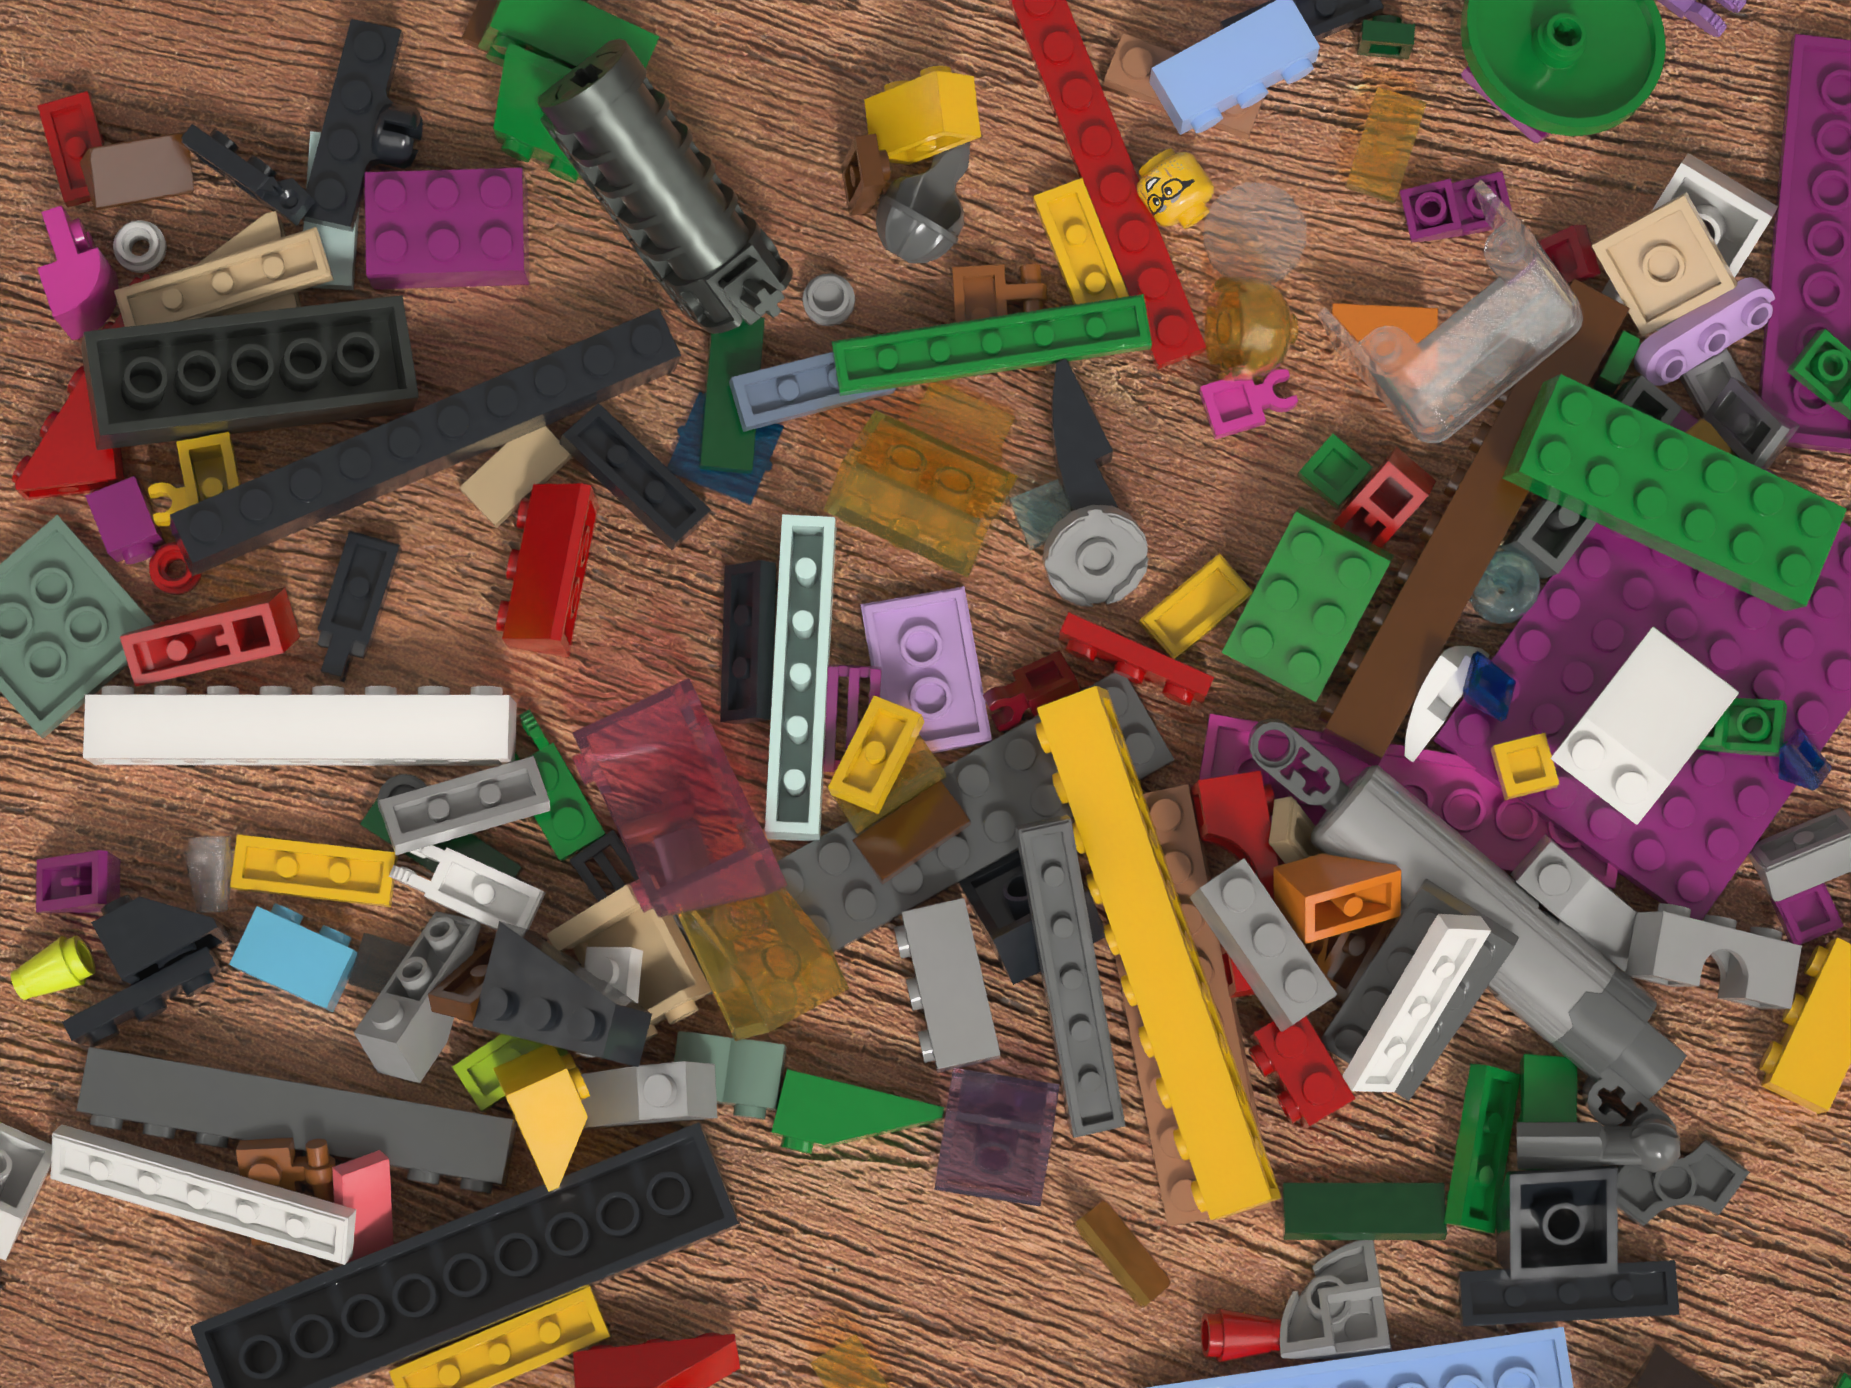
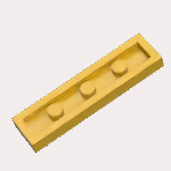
(510, 1347)

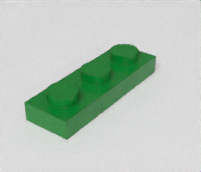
(1482, 1148)

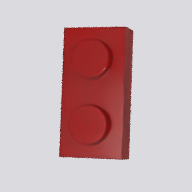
(70, 131)

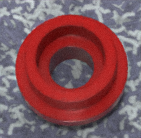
(159, 571)

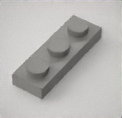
(464, 805)

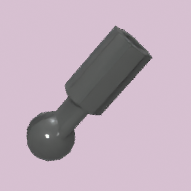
(1557, 1145)

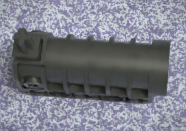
(663, 191)

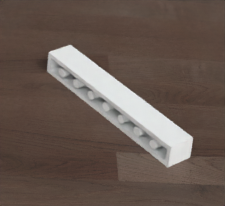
(300, 728)

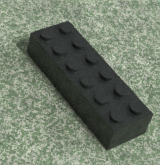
(249, 372)

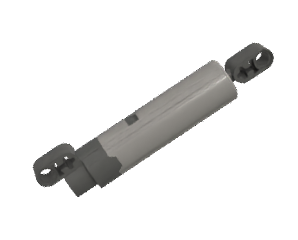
(1552, 973)

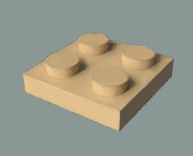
(1664, 264)

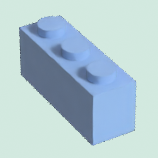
(1235, 66)

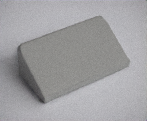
(1804, 855)

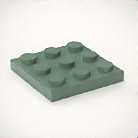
(60, 626)

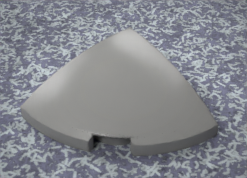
(1339, 1309)

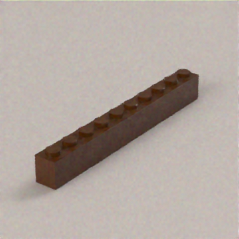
(1456, 552)

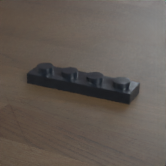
(1634, 1291)

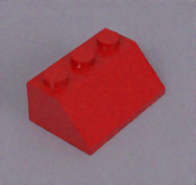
(548, 568)

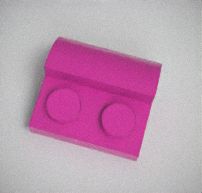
(81, 279)

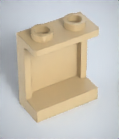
(669, 970)

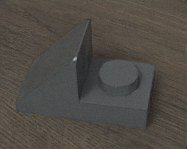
(1750, 424)

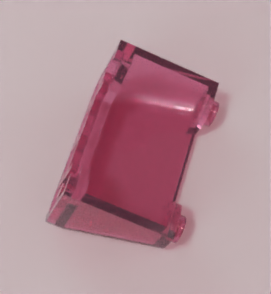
(677, 805)

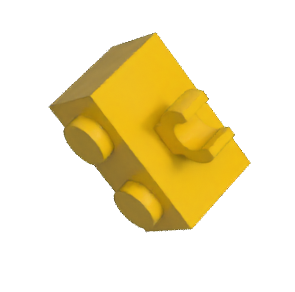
(924, 115)
(207, 470)

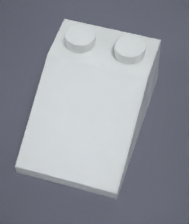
(1726, 207)
(1644, 725)

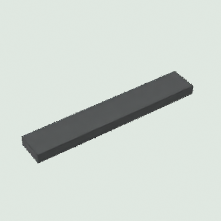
(1070, 975)

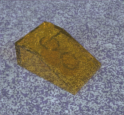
(763, 961)

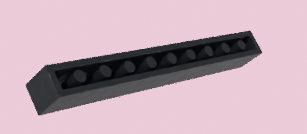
(424, 442)

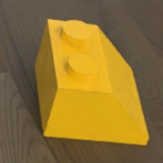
(547, 1106)

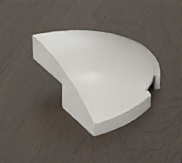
(1437, 697)

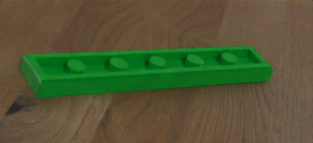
(991, 345)

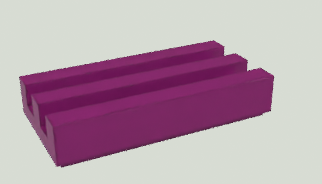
(854, 673)

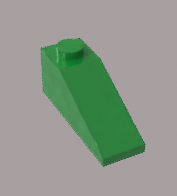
(836, 1113)

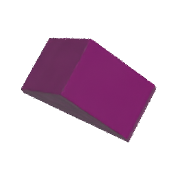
(77, 882)

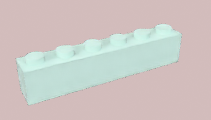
(800, 678)

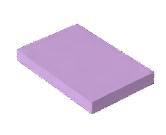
(930, 665)

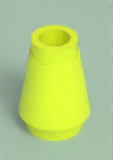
(55, 968)

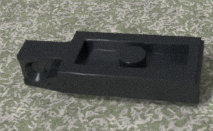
(250, 176)
(356, 601)

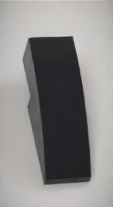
(1078, 443)

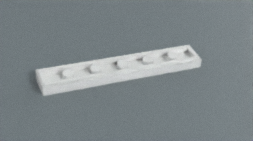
(203, 1194)

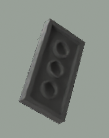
(1379, 979)

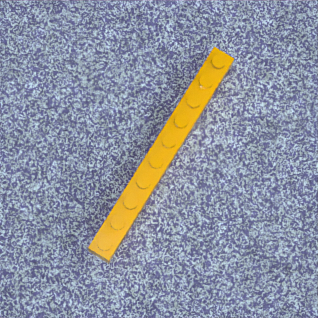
(1157, 953)

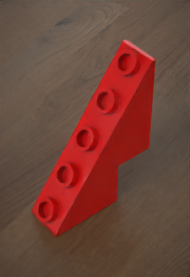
(68, 455)

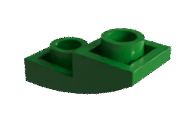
(1826, 370)
(1749, 728)
(1547, 1089)

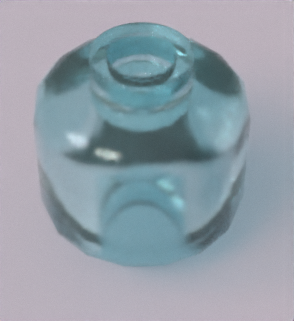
(1517, 579)

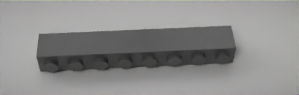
(252, 1107)

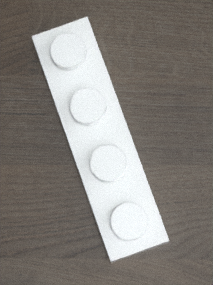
(1416, 1003)

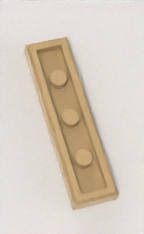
(228, 282)

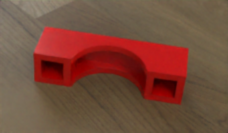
(1235, 817)

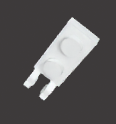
(473, 889)

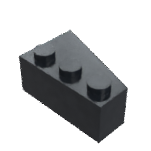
(554, 1001)

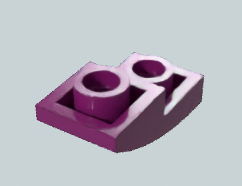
(1449, 208)

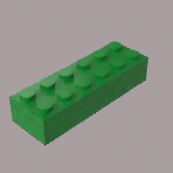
(1674, 493)

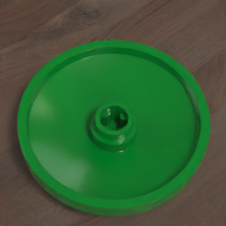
(1565, 61)

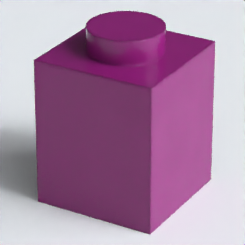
(126, 521)

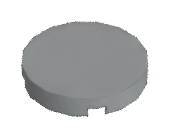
(1095, 555)

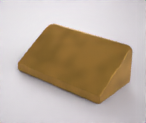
(1122, 1254)

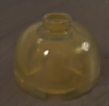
(1248, 328)

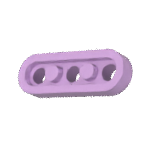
(1704, 332)

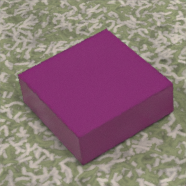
(1807, 915)

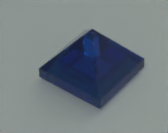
(1488, 687)
(1802, 762)

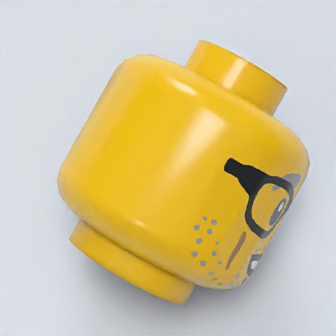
(1175, 189)

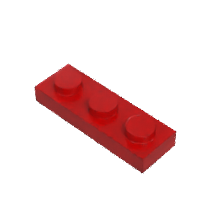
(1134, 660)

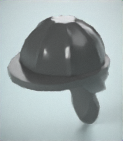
(922, 212)

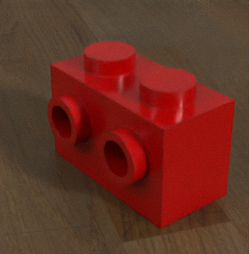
(1302, 1071)

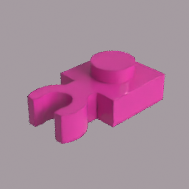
(1240, 404)

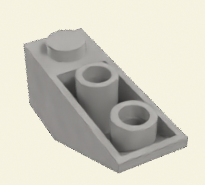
(400, 1028)

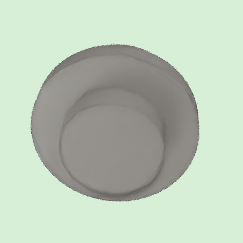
(828, 299)

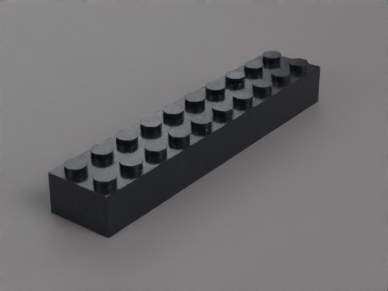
(474, 1270)

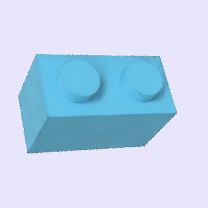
(295, 957)

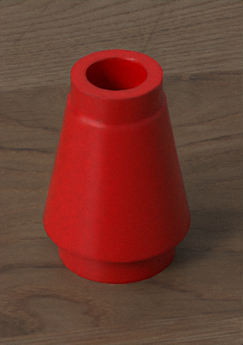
(1238, 1334)

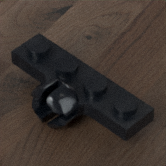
(360, 126)

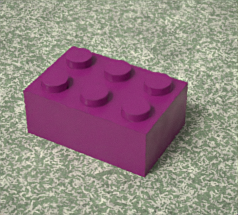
(446, 228)

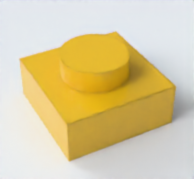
(1524, 766)

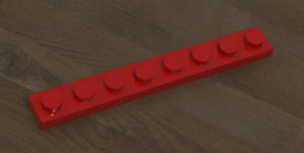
(1108, 175)

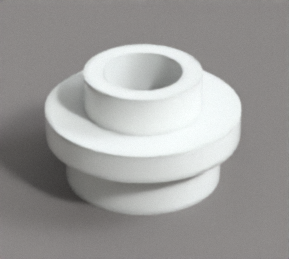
(129, 235)

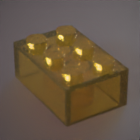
(920, 493)

